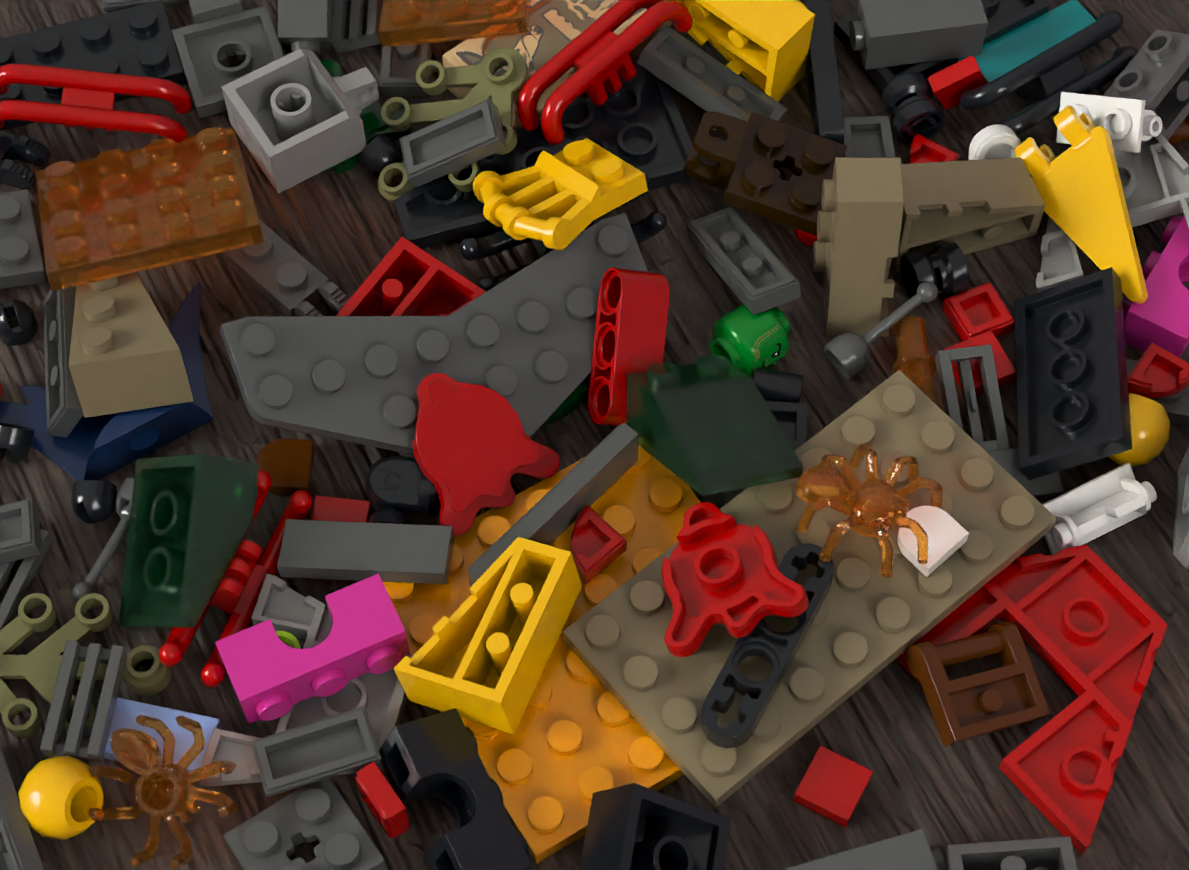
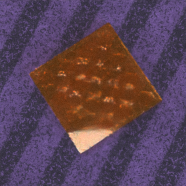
(145, 208)

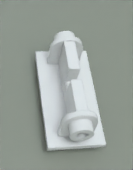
(1122, 117)
(1097, 508)

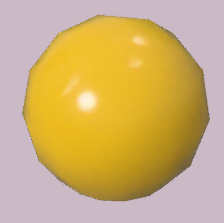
(1148, 431)
(59, 796)

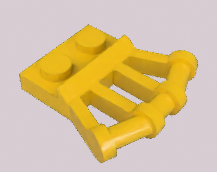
(558, 193)

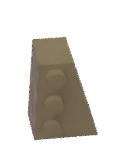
(967, 203)
(857, 242)
(123, 350)

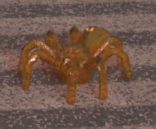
(869, 505)
(163, 788)

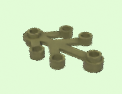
(487, 86)
(43, 663)

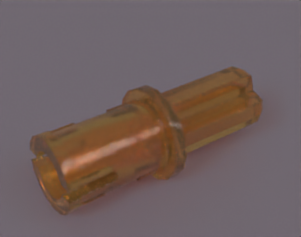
(913, 353)

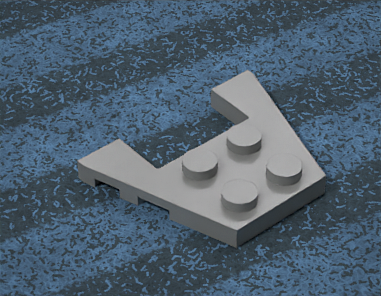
(1153, 187)
(308, 620)

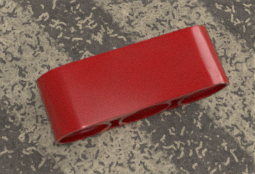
(626, 338)

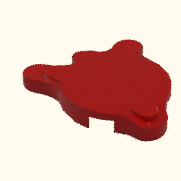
(471, 447)
(723, 577)

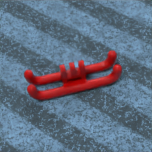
(598, 60)
(90, 100)
(239, 586)

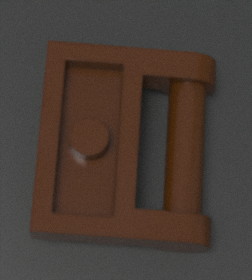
(981, 701)

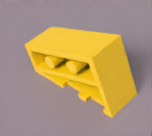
(758, 37)
(498, 639)

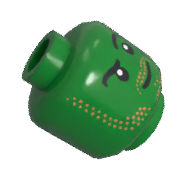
(751, 339)

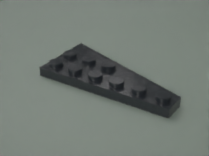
(634, 124)

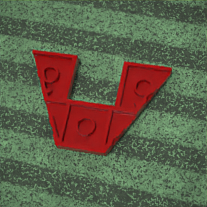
(1099, 644)

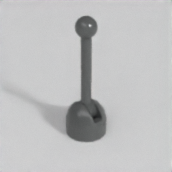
(851, 351)
(123, 506)

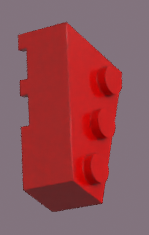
(411, 285)

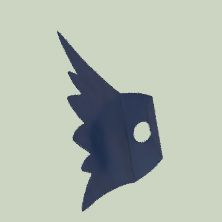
(115, 440)

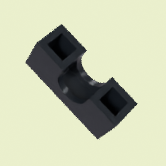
(442, 763)

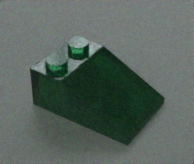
(709, 426)
(183, 535)

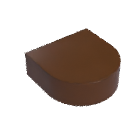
(288, 464)

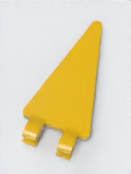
(1087, 197)

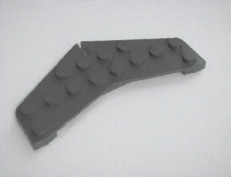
(362, 373)

